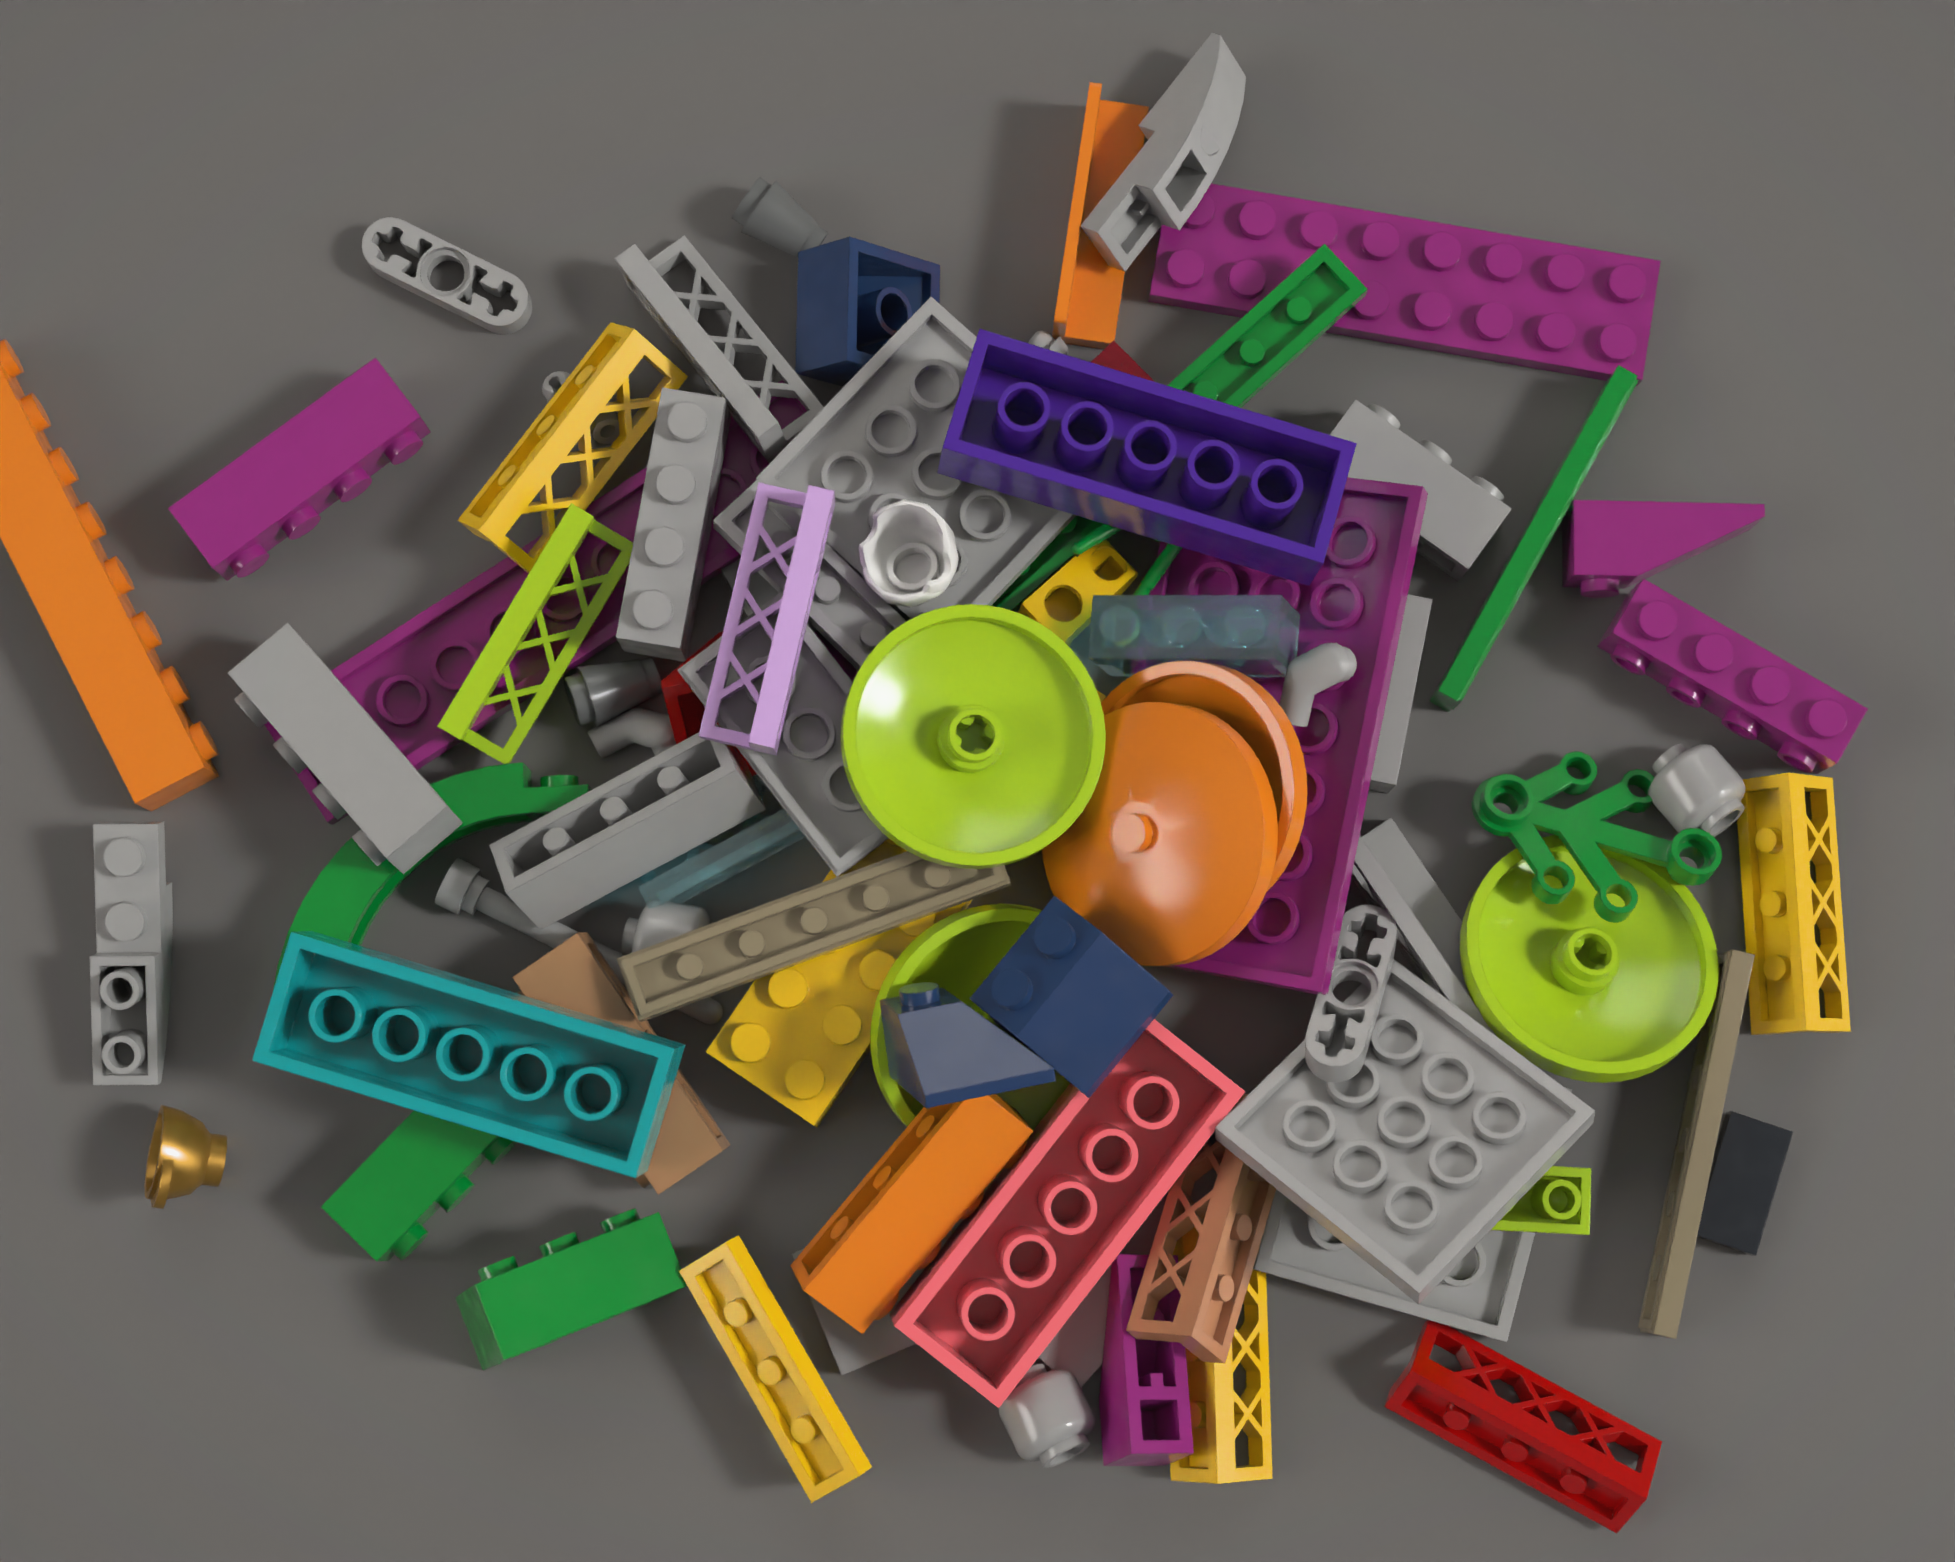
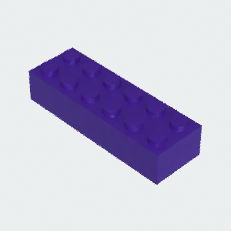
(1146, 458)

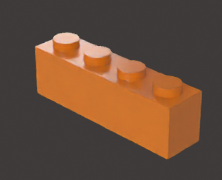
(908, 1206)

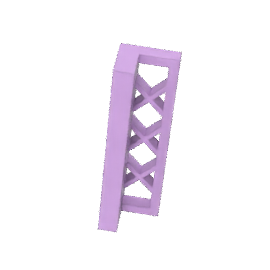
(791, 620)

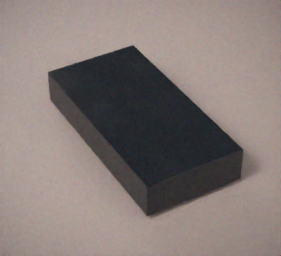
(1743, 1182)

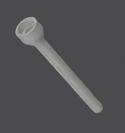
(467, 891)

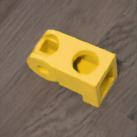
(1066, 598)

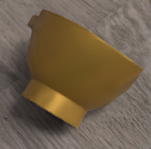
(182, 1157)

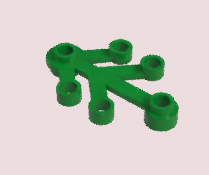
(1585, 832)

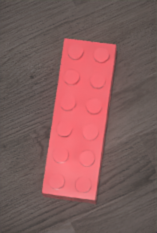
(1063, 1213)

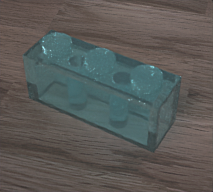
(1234, 631)

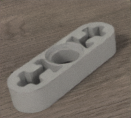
(399, 271)
(1358, 1017)

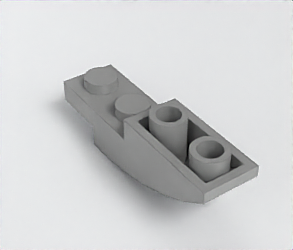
(1184, 150)
(132, 953)

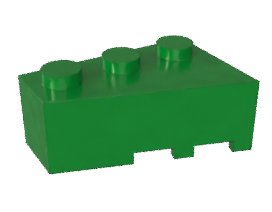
(569, 1287)

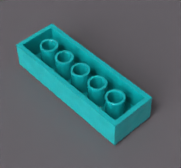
(469, 1053)

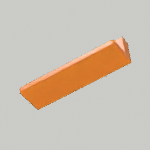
(1087, 286)

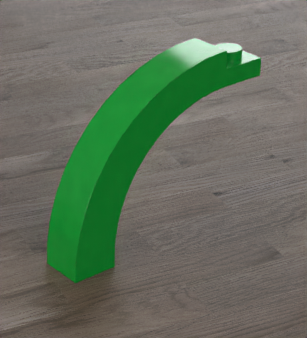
(355, 888)

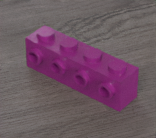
(301, 471)
(1731, 678)

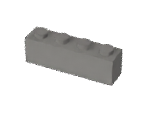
(674, 524)
(344, 749)
(625, 828)

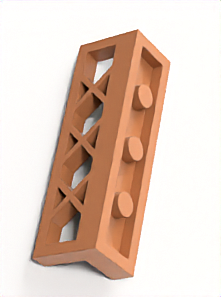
(1220, 1267)

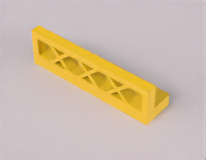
(558, 429)
(1785, 905)
(775, 1369)
(1216, 1407)

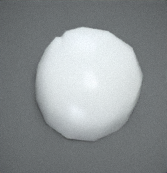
(908, 554)

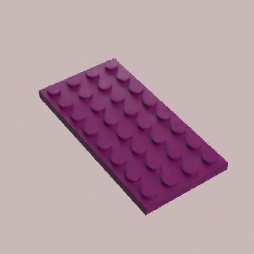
(1361, 606)

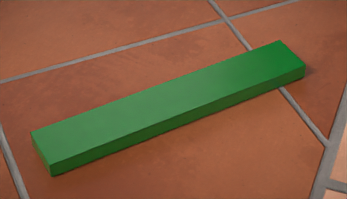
(1534, 539)

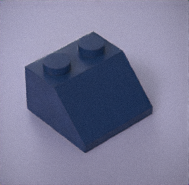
(853, 303)
(1071, 996)

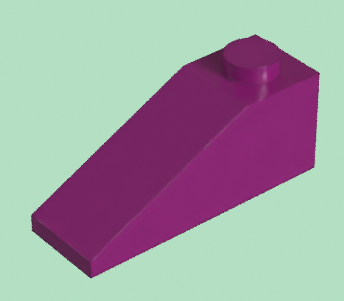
(1622, 542)
(1142, 1380)

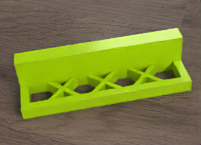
(516, 625)

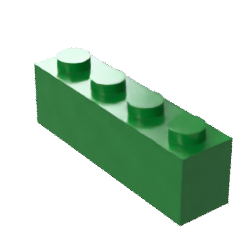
(408, 1180)

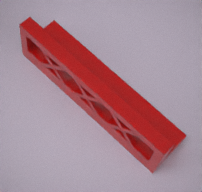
(1522, 1434)

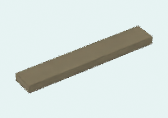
(797, 929)
(1695, 1149)

